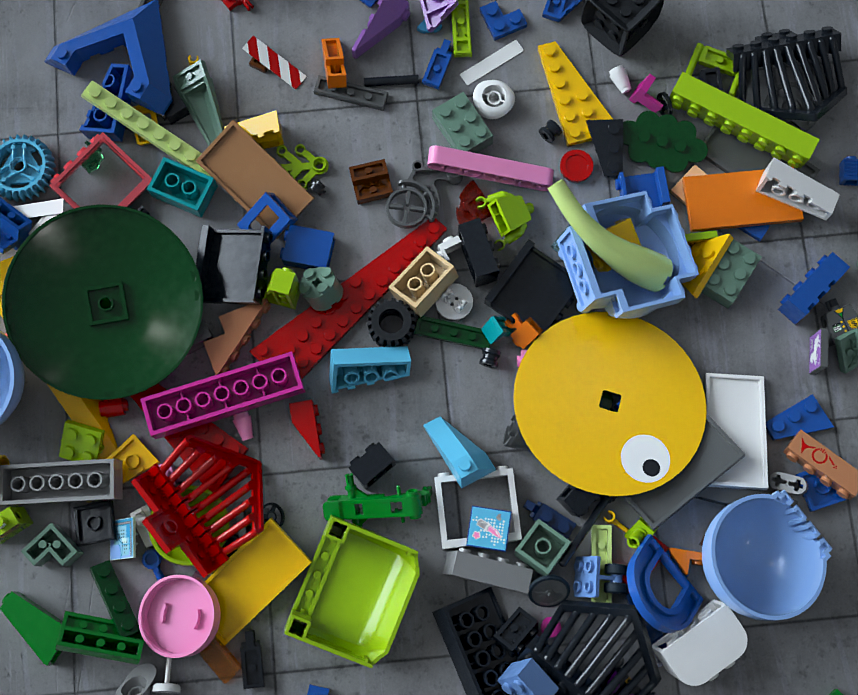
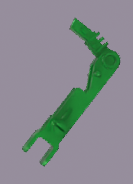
(375, 505)

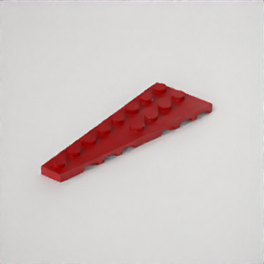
(208, 432)

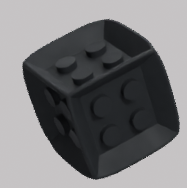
(620, 22)

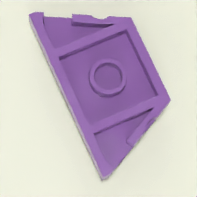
(436, 11)

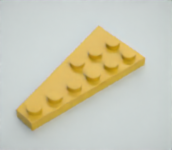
(570, 94)

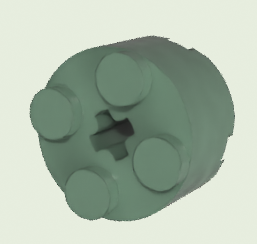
(320, 288)

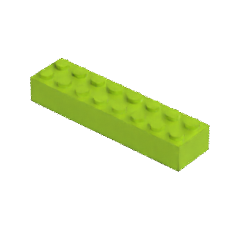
(743, 121)

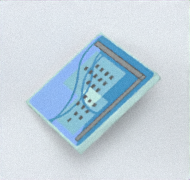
(125, 544)

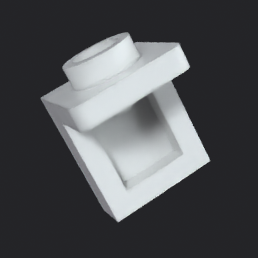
(449, 245)

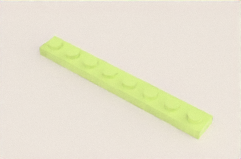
(142, 126)

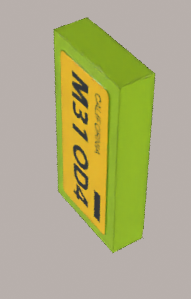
(694, 238)

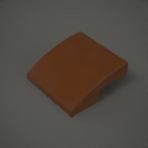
(371, 181)

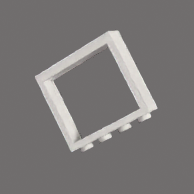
(461, 543)

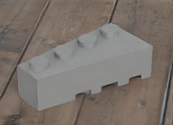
(487, 570)

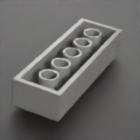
(61, 482)

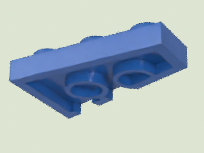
(804, 416)

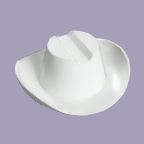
(493, 99)

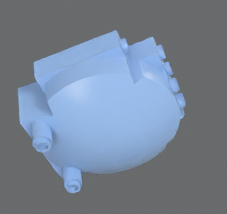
(656, 230)

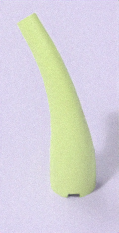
(631, 261)

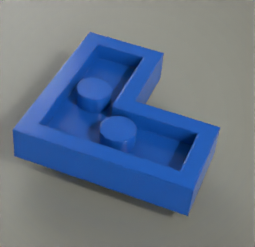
(502, 25)

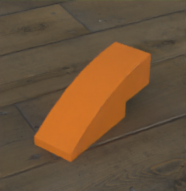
(334, 63)

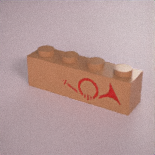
(824, 464)

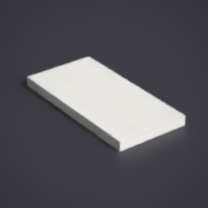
(739, 410)

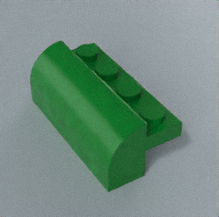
(97, 638)

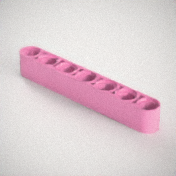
(490, 168)

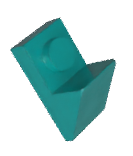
(496, 329)

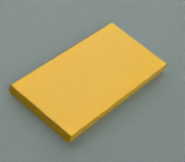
(255, 577)

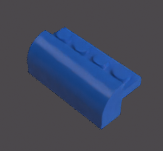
(13, 227)

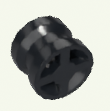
(550, 131)
(490, 358)

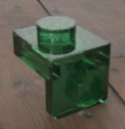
(94, 160)

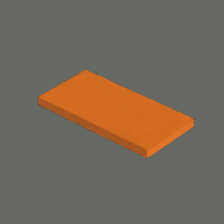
(732, 202)

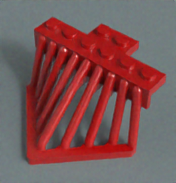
(177, 523)

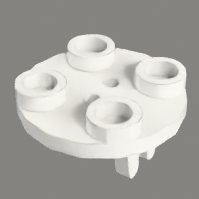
(461, 306)

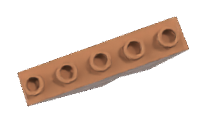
(237, 329)

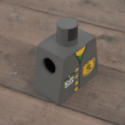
(838, 319)

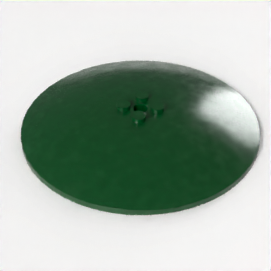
(57, 295)

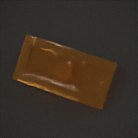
(221, 660)

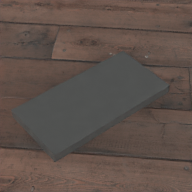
(735, 156)
(712, 459)

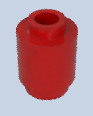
(113, 407)

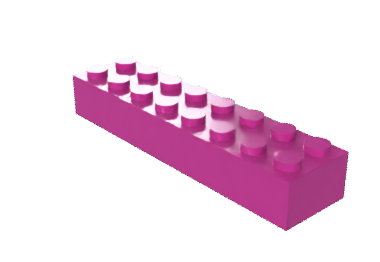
(222, 395)

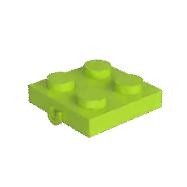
(81, 442)

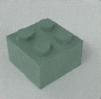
(542, 548)

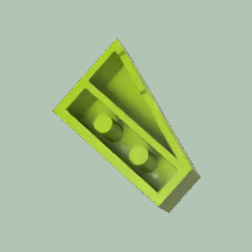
(282, 288)

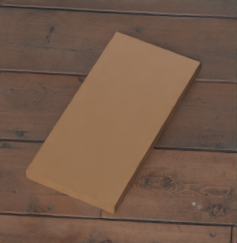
(249, 172)

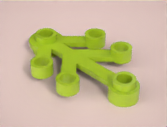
(297, 166)

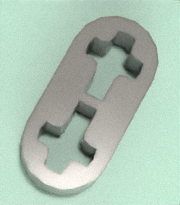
(789, 478)

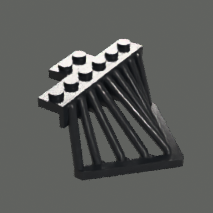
(789, 48)
(577, 682)

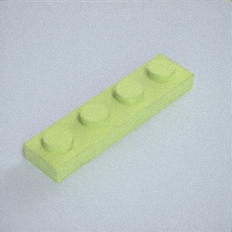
(602, 546)

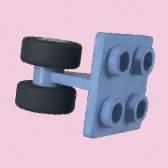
(588, 577)

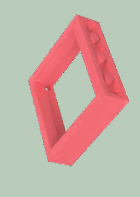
(83, 154)

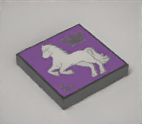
(819, 351)

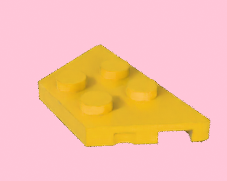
(707, 257)

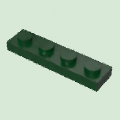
(451, 332)
(115, 599)

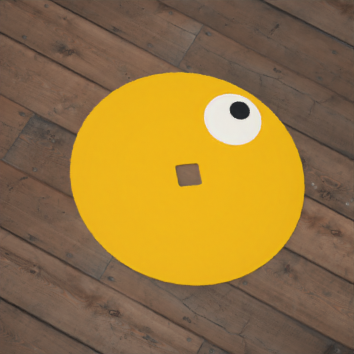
(602, 449)

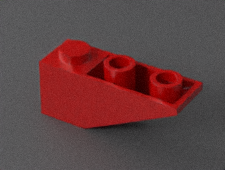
(304, 419)

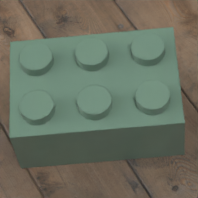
(462, 125)
(731, 274)

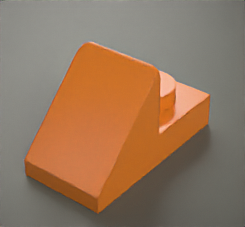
(683, 557)

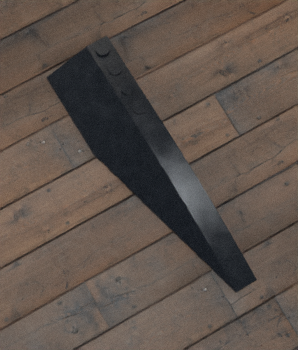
(469, 636)

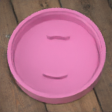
(179, 616)

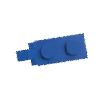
(438, 65)

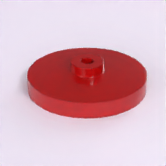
(576, 165)

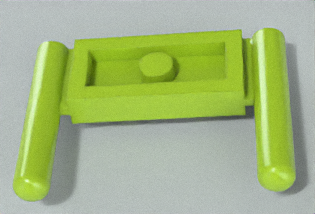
(714, 58)

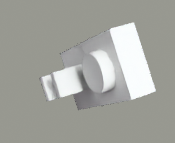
(140, 515)

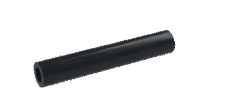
(391, 80)

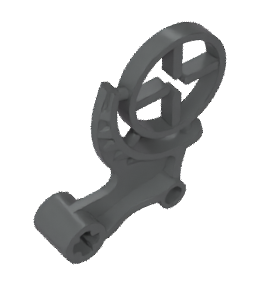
(423, 179)

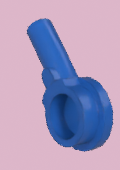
(152, 559)

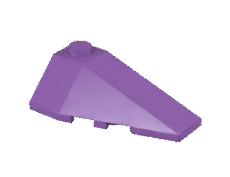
(386, 19)

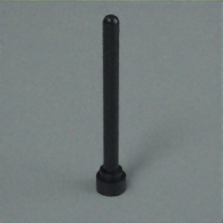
(585, 529)

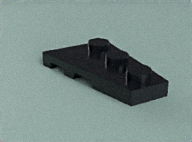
(608, 143)

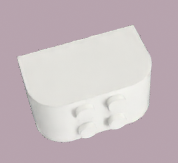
(703, 647)

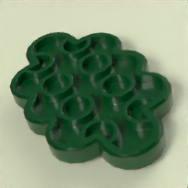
(663, 141)

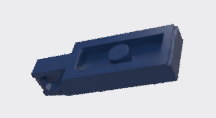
(550, 517)

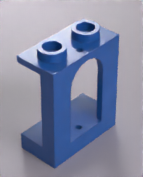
(285, 216)

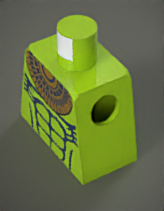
(11, 524)

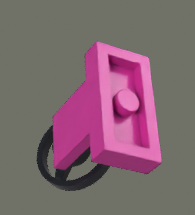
(640, 94)

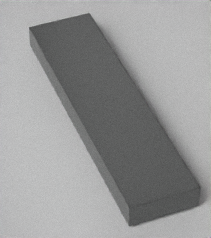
(353, 94)

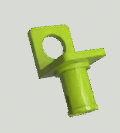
(637, 533)

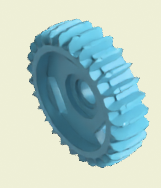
(32, 174)

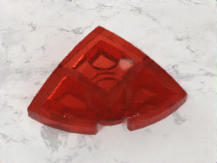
(468, 206)

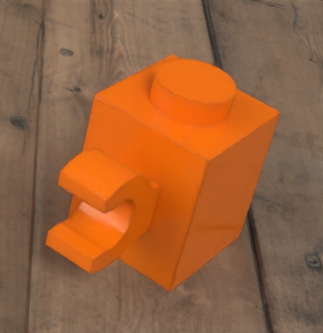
(524, 332)

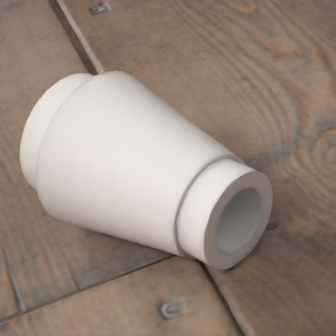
(620, 78)

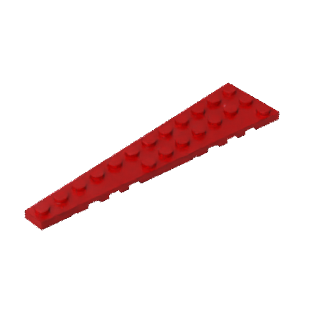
(317, 332)

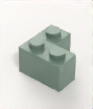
(50, 543)

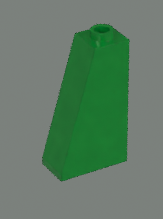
(34, 624)

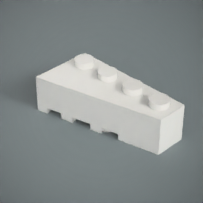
(797, 190)

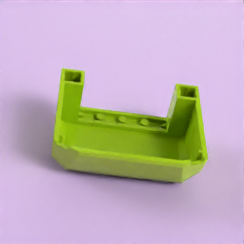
(354, 593)

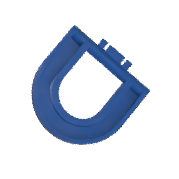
(639, 587)

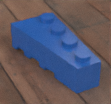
(116, 81)
(813, 288)

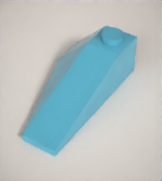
(460, 454)

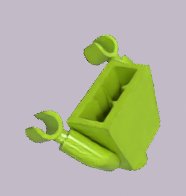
(509, 215)

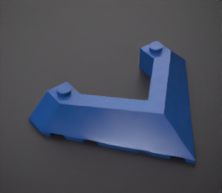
(145, 44)

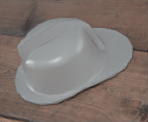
(138, 681)

